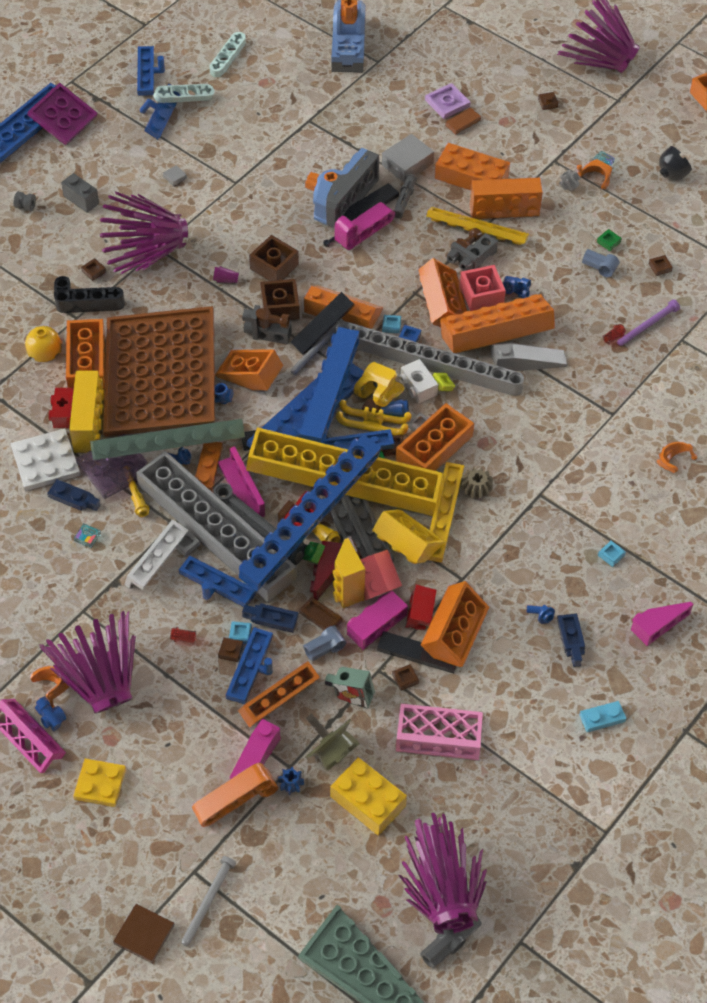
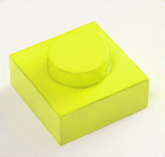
(444, 382)

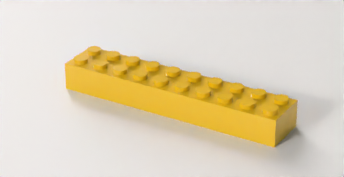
(308, 460)

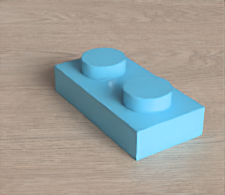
(602, 716)

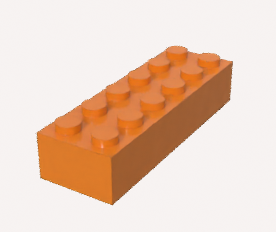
(497, 323)

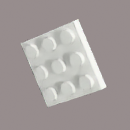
(45, 459)

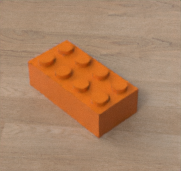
(462, 165)
(506, 198)
(85, 348)
(436, 439)

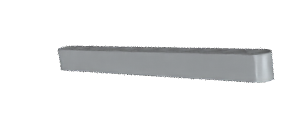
(438, 360)

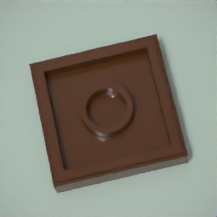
(143, 933)

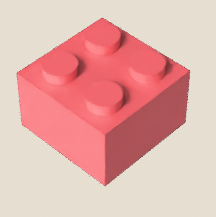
(482, 287)

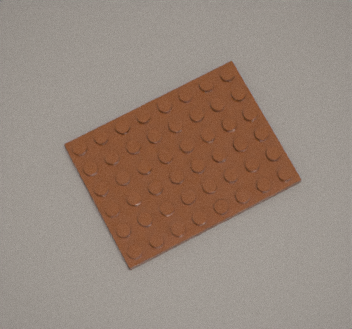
(159, 371)

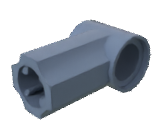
(605, 264)
(329, 641)

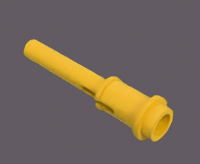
(141, 507)

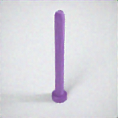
(673, 306)

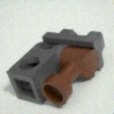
(471, 255)
(267, 326)

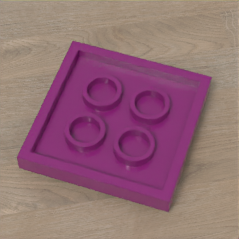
(62, 113)

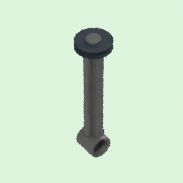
(253, 519)

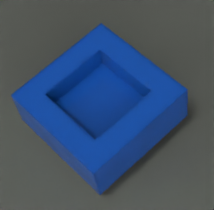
(410, 333)

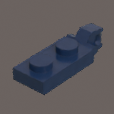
(73, 496)
(271, 617)
(571, 637)

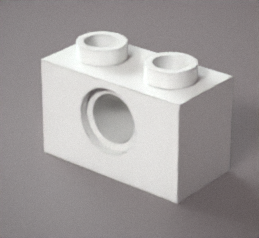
(418, 381)

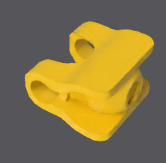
(380, 382)

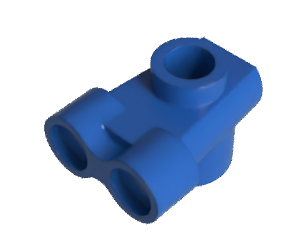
(517, 285)
(223, 394)
(51, 716)

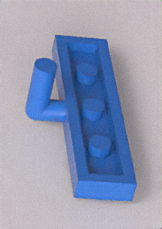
(146, 70)
(159, 117)
(382, 438)
(216, 581)
(250, 665)

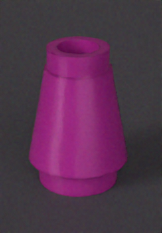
(225, 275)

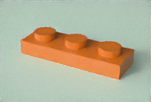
(208, 463)

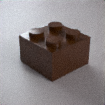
(274, 259)
(281, 297)

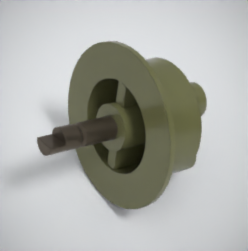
(333, 745)

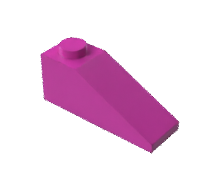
(657, 621)
(258, 747)

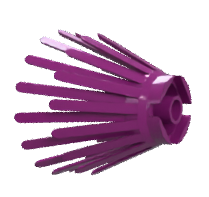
(610, 36)
(160, 234)
(102, 680)

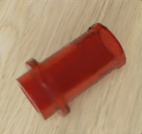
(612, 335)
(183, 635)

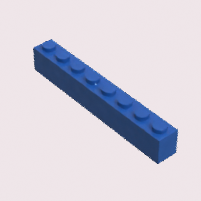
(330, 385)

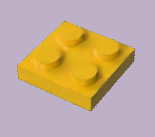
(99, 782)

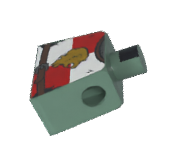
(352, 686)

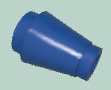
(396, 408)

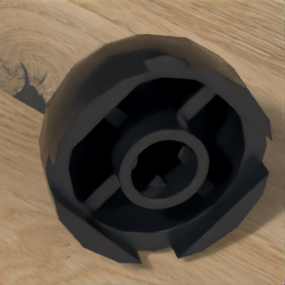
(673, 165)

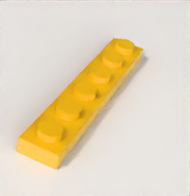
(469, 223)
(446, 505)

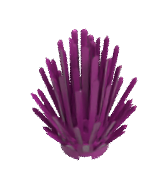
(444, 887)

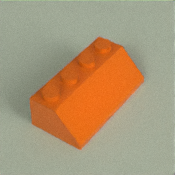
(441, 291)
(362, 314)
(455, 624)

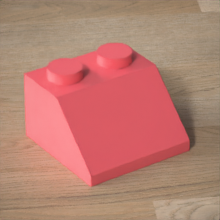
(379, 574)

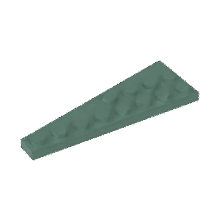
(354, 964)

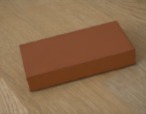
(463, 121)

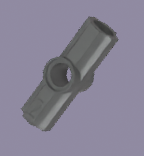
(446, 944)

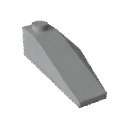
(526, 357)

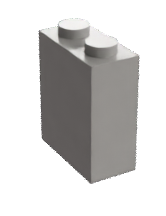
(407, 157)

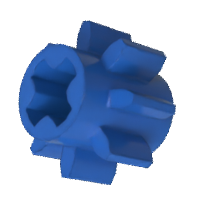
(288, 775)

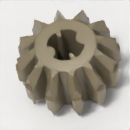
(477, 483)

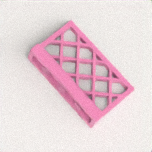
(439, 744)

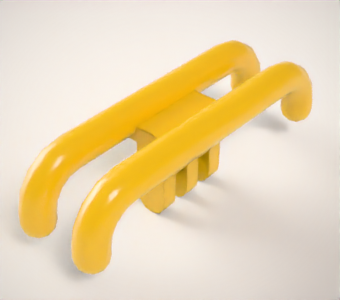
(372, 420)

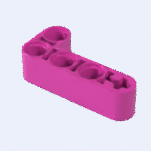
(354, 232)

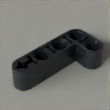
(86, 299)

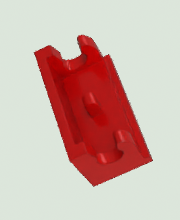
(420, 607)

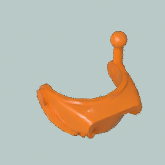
(597, 166)
(670, 451)
(46, 673)

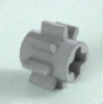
(569, 180)

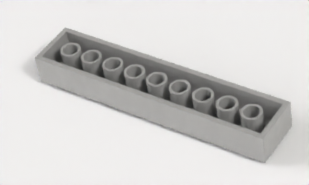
(209, 519)

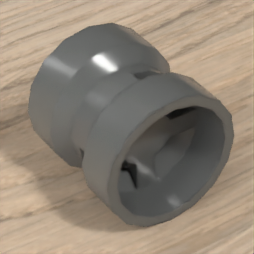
(24, 201)

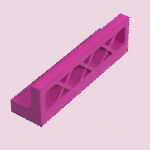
(241, 481)
(33, 731)

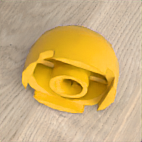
(43, 343)

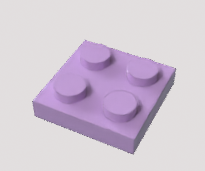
(447, 101)

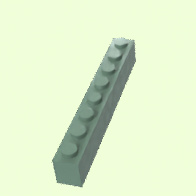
(167, 439)

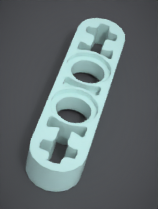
(215, 71)
(201, 93)

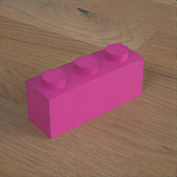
(376, 619)

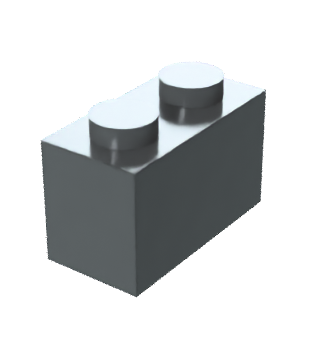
(80, 192)

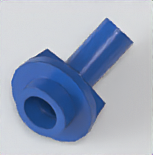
(183, 456)
(545, 613)

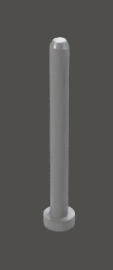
(301, 363)
(227, 863)

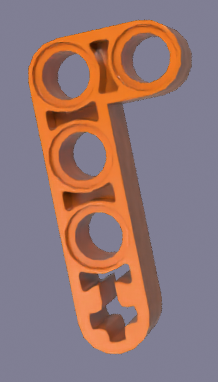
(234, 793)

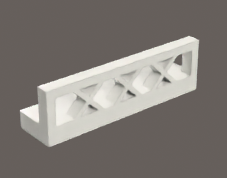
(156, 555)

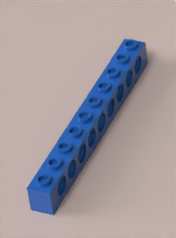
(257, 577)

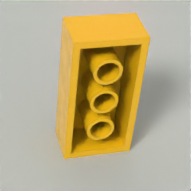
(86, 410)

